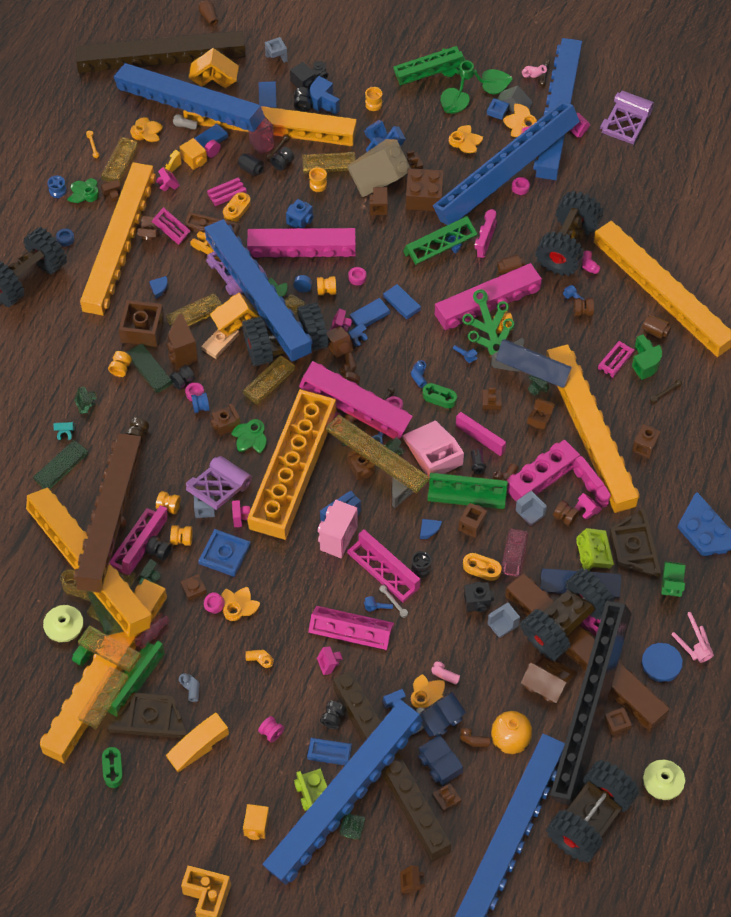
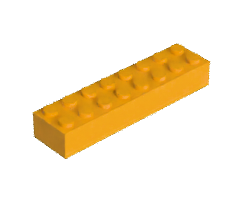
(292, 464)

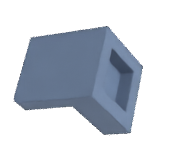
(276, 48)
(530, 508)
(202, 509)
(503, 620)

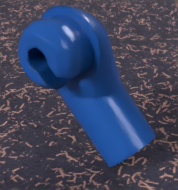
(417, 373)

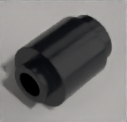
(251, 164)

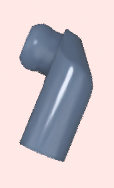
(190, 684)

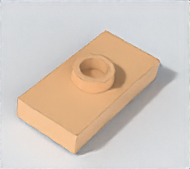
(218, 343)

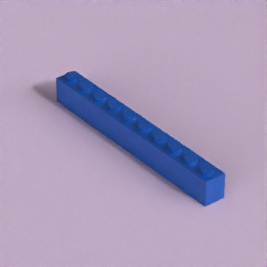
(561, 90)
(189, 97)
(506, 163)
(258, 290)
(343, 792)
(512, 829)

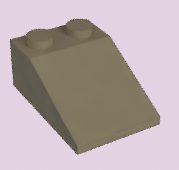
(379, 166)

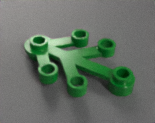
(489, 326)

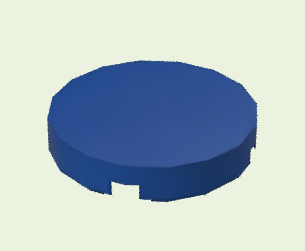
(661, 662)

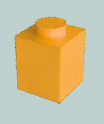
(193, 154)
(256, 822)

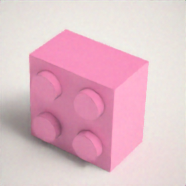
(337, 528)

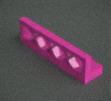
(136, 552)
(388, 560)
(350, 627)

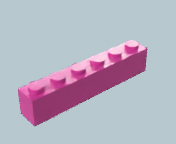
(301, 242)
(505, 288)
(356, 401)

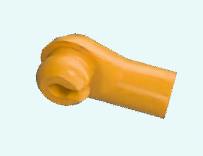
(261, 656)

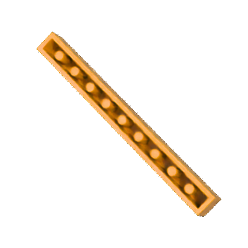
(297, 125)
(118, 239)
(664, 288)
(594, 433)
(69, 539)
(66, 727)

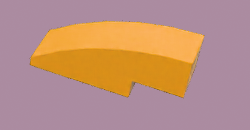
(197, 742)

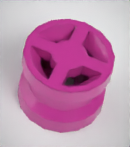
(271, 729)

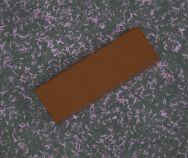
(197, 222)

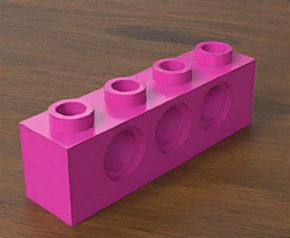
(552, 470)

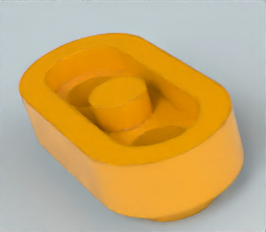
(239, 205)
(482, 566)

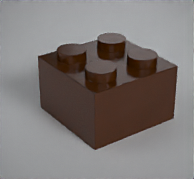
(423, 189)
(141, 323)

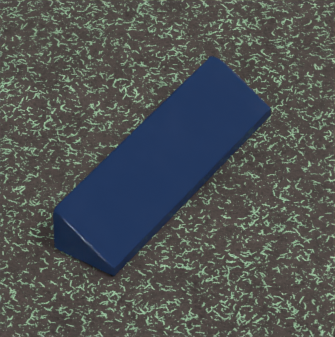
(534, 363)
(554, 581)

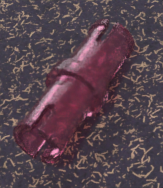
(155, 627)

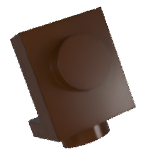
(148, 228)
(541, 414)

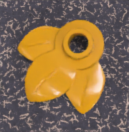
(518, 120)
(146, 130)
(465, 139)
(240, 602)
(427, 690)

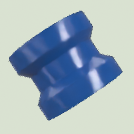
(57, 186)
(200, 402)

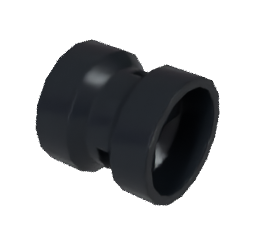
(302, 99)
(281, 159)
(182, 377)
(158, 548)
(421, 564)
(333, 714)

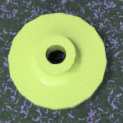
(66, 630)
(660, 787)

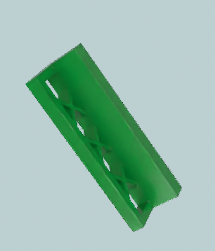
(428, 68)
(439, 236)
(450, 492)
(149, 659)

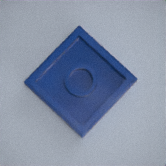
(224, 552)

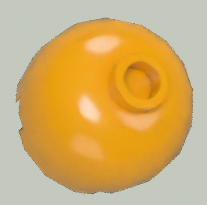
(511, 732)

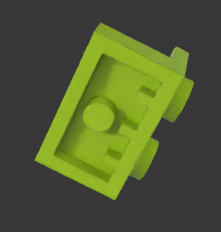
(594, 549)
(311, 786)

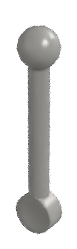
(403, 612)

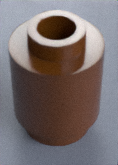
(509, 264)
(656, 327)

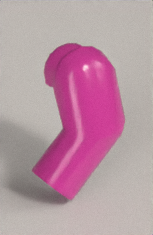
(588, 264)

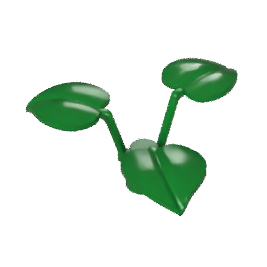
(493, 83)

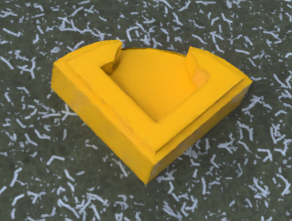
(174, 162)

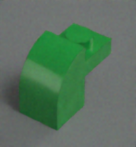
(648, 359)
(673, 579)

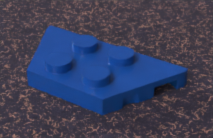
(705, 528)

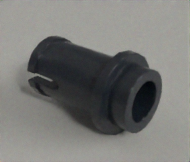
(478, 462)

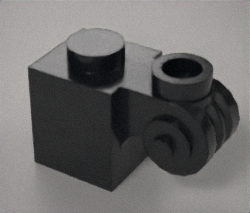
(304, 76)

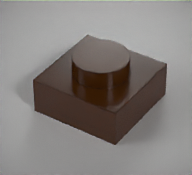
(193, 587)
(617, 721)

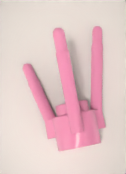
(702, 650)

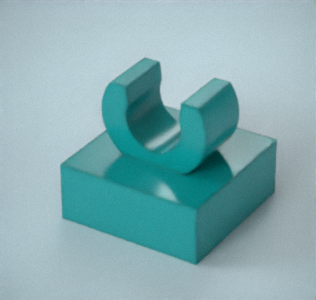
(64, 428)

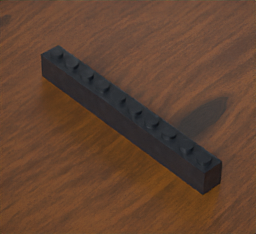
(591, 702)

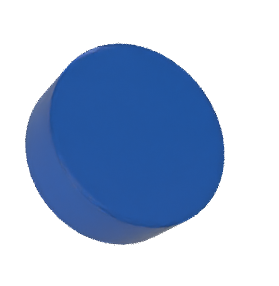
(65, 237)
(302, 283)

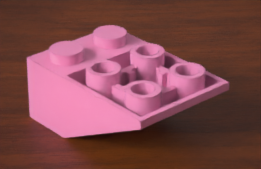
(434, 448)

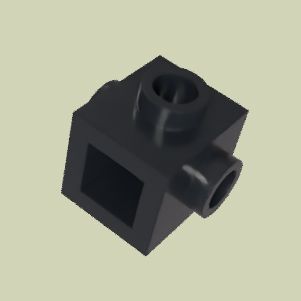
(478, 597)

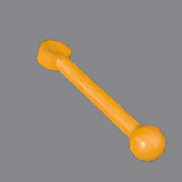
(90, 135)

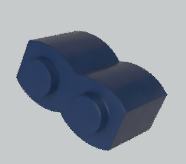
(442, 714)
(440, 760)

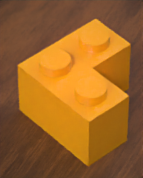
(213, 67)
(232, 313)
(209, 888)

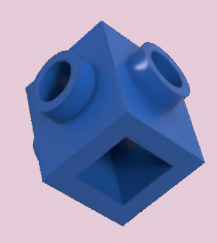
(299, 214)

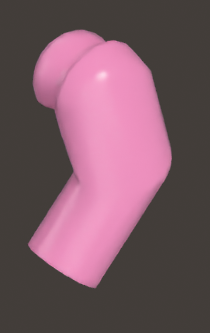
(533, 71)
(439, 671)

